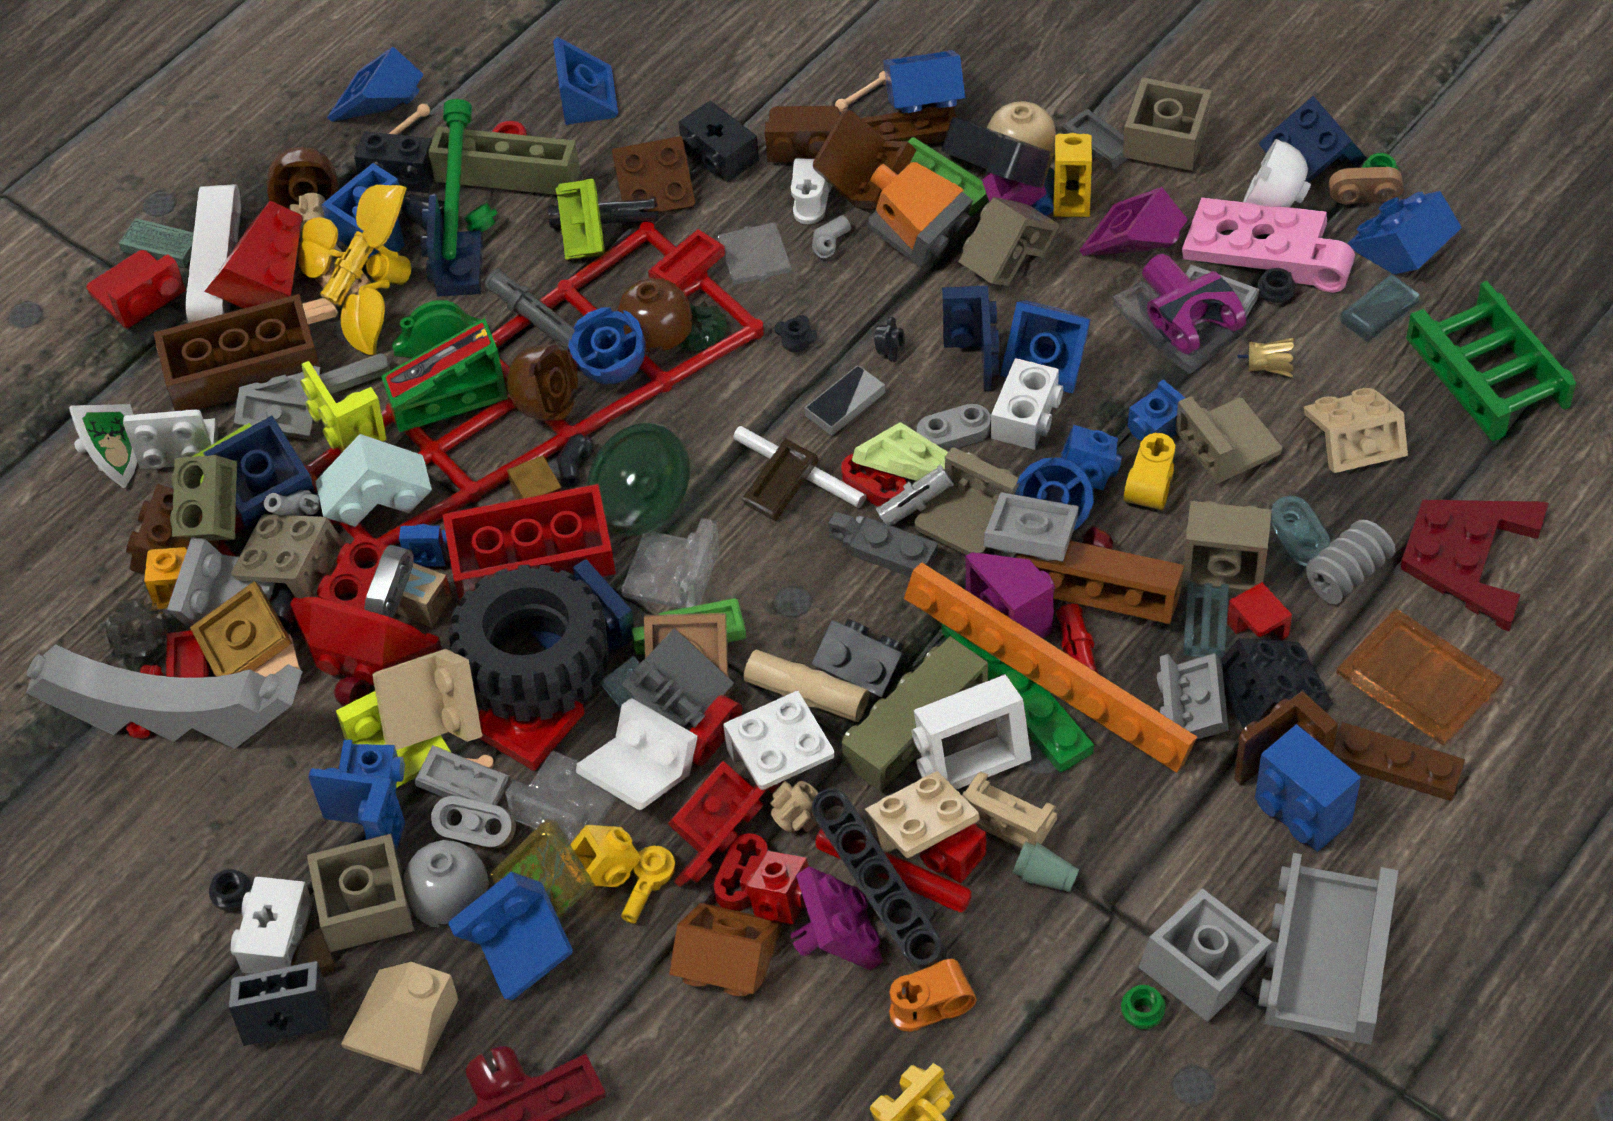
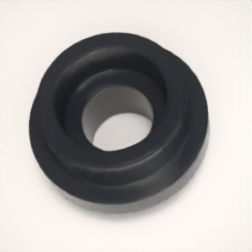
(1276, 285)
(225, 881)

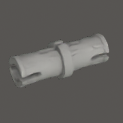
(892, 512)

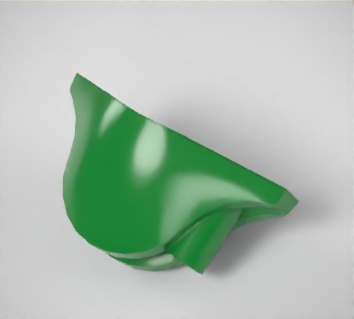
(430, 326)

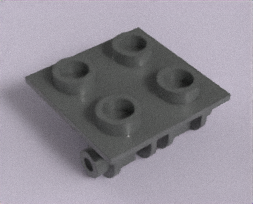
(677, 681)

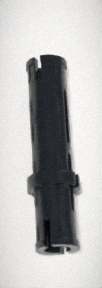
(617, 212)

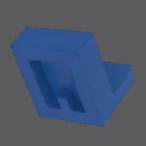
(426, 543)

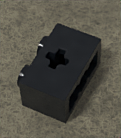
(718, 141)
(280, 1003)

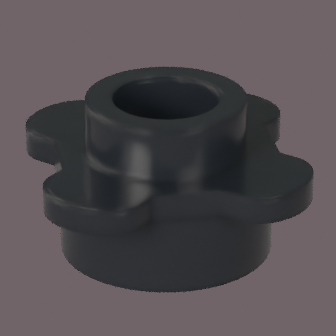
(796, 333)
(889, 339)

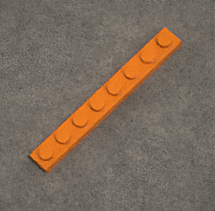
(1050, 667)

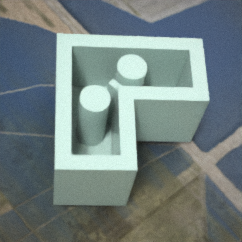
(370, 475)

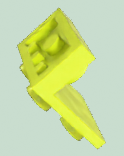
(346, 419)
(362, 725)

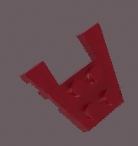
(1453, 544)

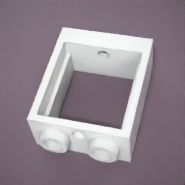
(963, 711)

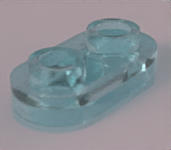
(1301, 534)

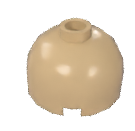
(1026, 123)

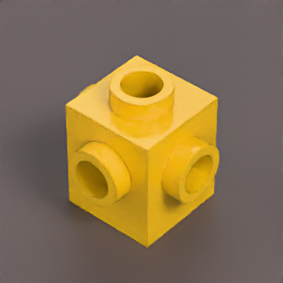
(606, 854)

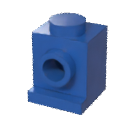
(1155, 412)
(375, 759)

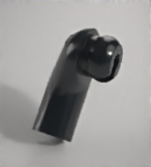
(567, 459)

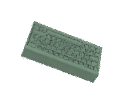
(158, 241)

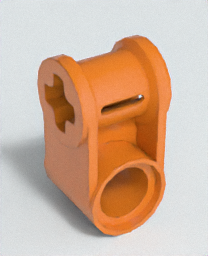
(931, 993)

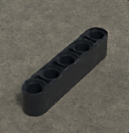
(872, 862)

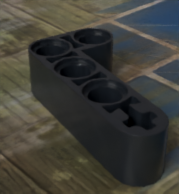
(997, 152)

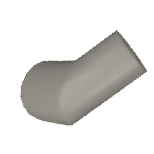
(825, 236)
(293, 504)

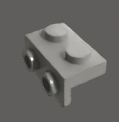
(1194, 694)

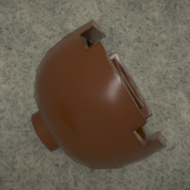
(300, 172)
(661, 312)
(542, 382)

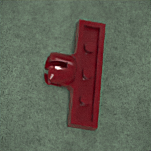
(517, 1097)

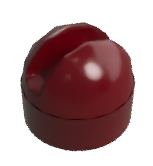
(1098, 538)
(350, 690)

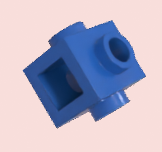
(1093, 453)

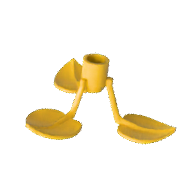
(376, 216)

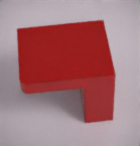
(1260, 612)

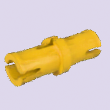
(347, 270)

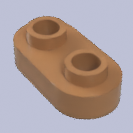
(1366, 185)

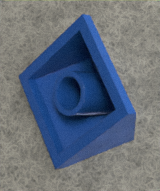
(584, 85)

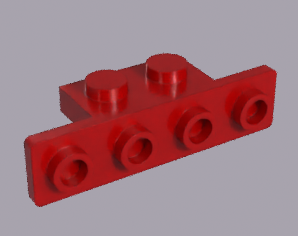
(711, 816)

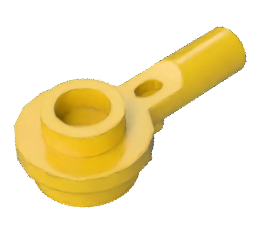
(652, 872)

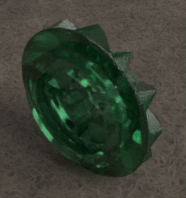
(713, 327)

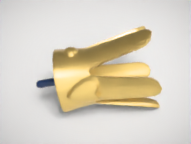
(1269, 358)

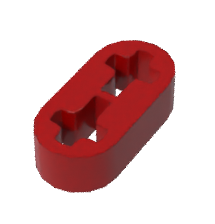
(871, 482)
(711, 727)
(733, 869)

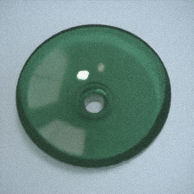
(629, 468)

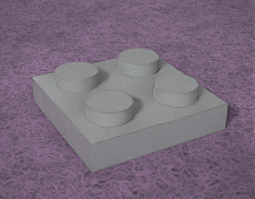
(1031, 527)

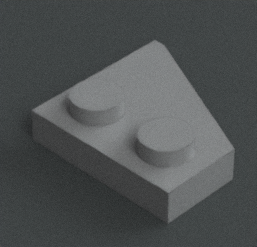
(278, 397)

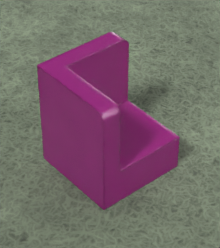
(1011, 190)

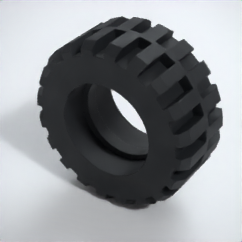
(527, 602)

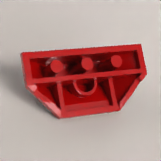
(357, 640)

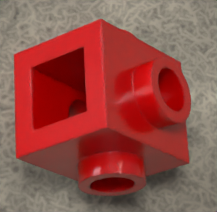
(957, 853)
(775, 887)

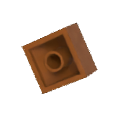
(724, 949)

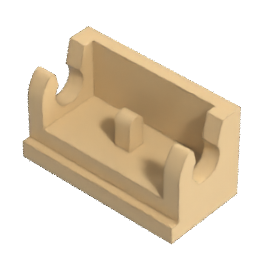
(1008, 815)

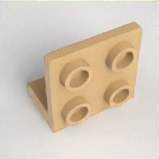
(1359, 429)
(427, 699)
(920, 815)

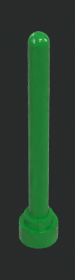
(457, 115)

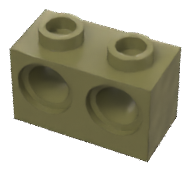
(212, 498)

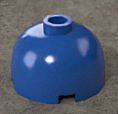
(603, 349)
(1058, 482)

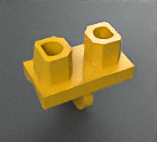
(923, 1097)

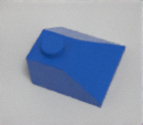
(378, 87)
(1047, 338)

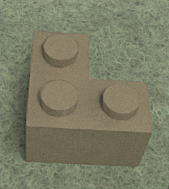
(1004, 238)

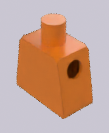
(912, 198)

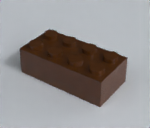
(219, 354)

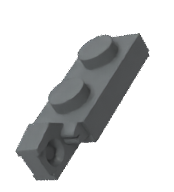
(882, 543)

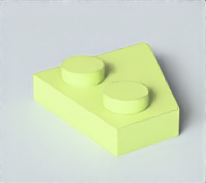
(900, 453)

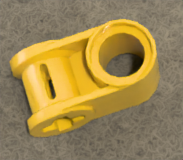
(1152, 472)

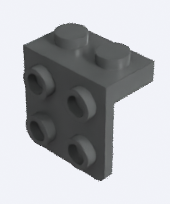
(933, 237)

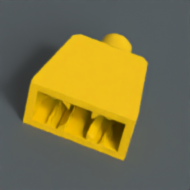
(1072, 162)

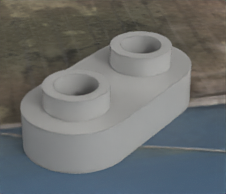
(956, 427)
(475, 821)

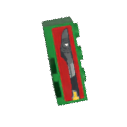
(446, 379)

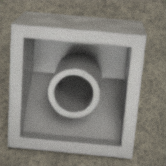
(1203, 954)

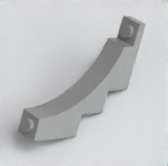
(110, 697)

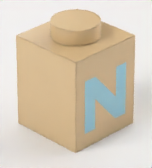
(424, 596)

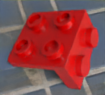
(137, 287)

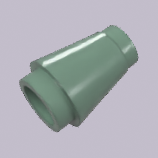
(1044, 868)

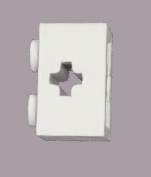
(271, 924)

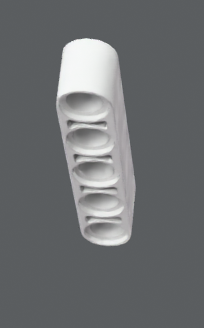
(213, 242)

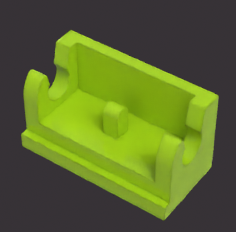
(580, 219)

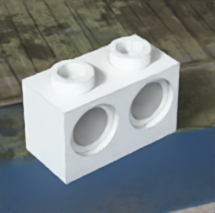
(1026, 404)

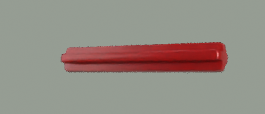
(915, 878)

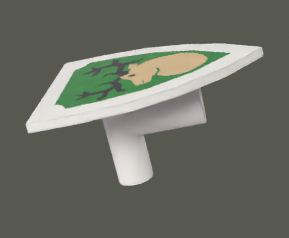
(106, 439)

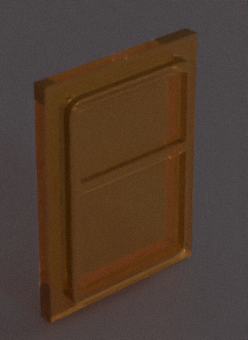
(1420, 676)

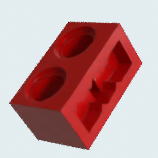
(348, 576)

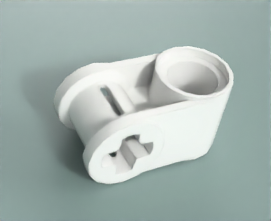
(809, 192)

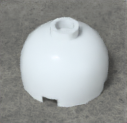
(1279, 178)

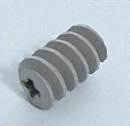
(1349, 560)

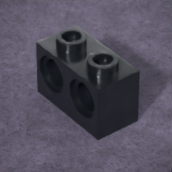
(400, 156)

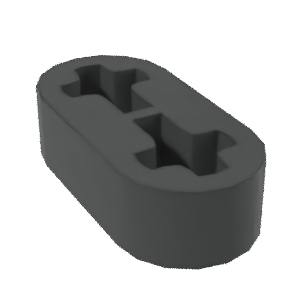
(389, 581)

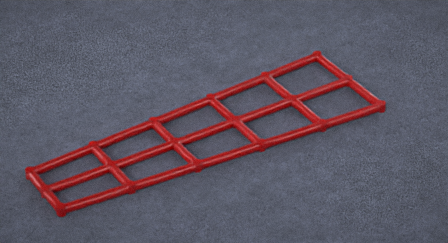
(567, 290)

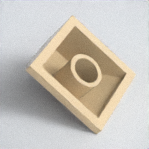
(403, 1015)

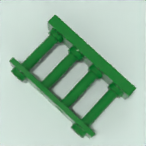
(1472, 386)

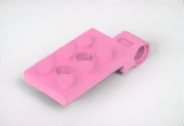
(1292, 242)

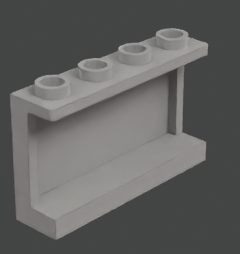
(1328, 952)

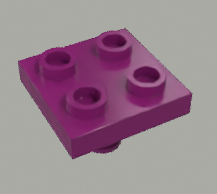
(837, 920)

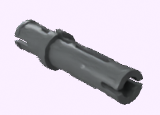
(520, 300)

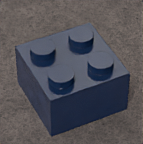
(263, 467)

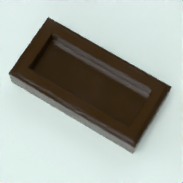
(780, 479)

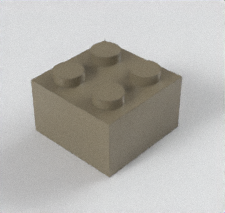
(1167, 123)
(1226, 545)
(360, 893)

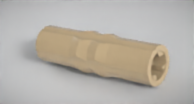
(814, 686)

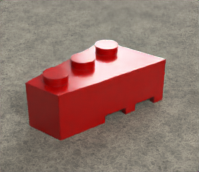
(261, 261)

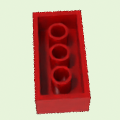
(532, 531)

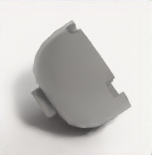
(443, 881)

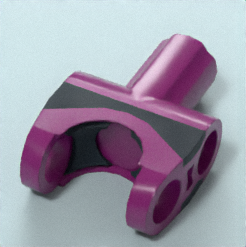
(1189, 302)

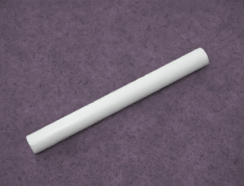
(816, 476)

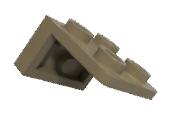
(964, 510)

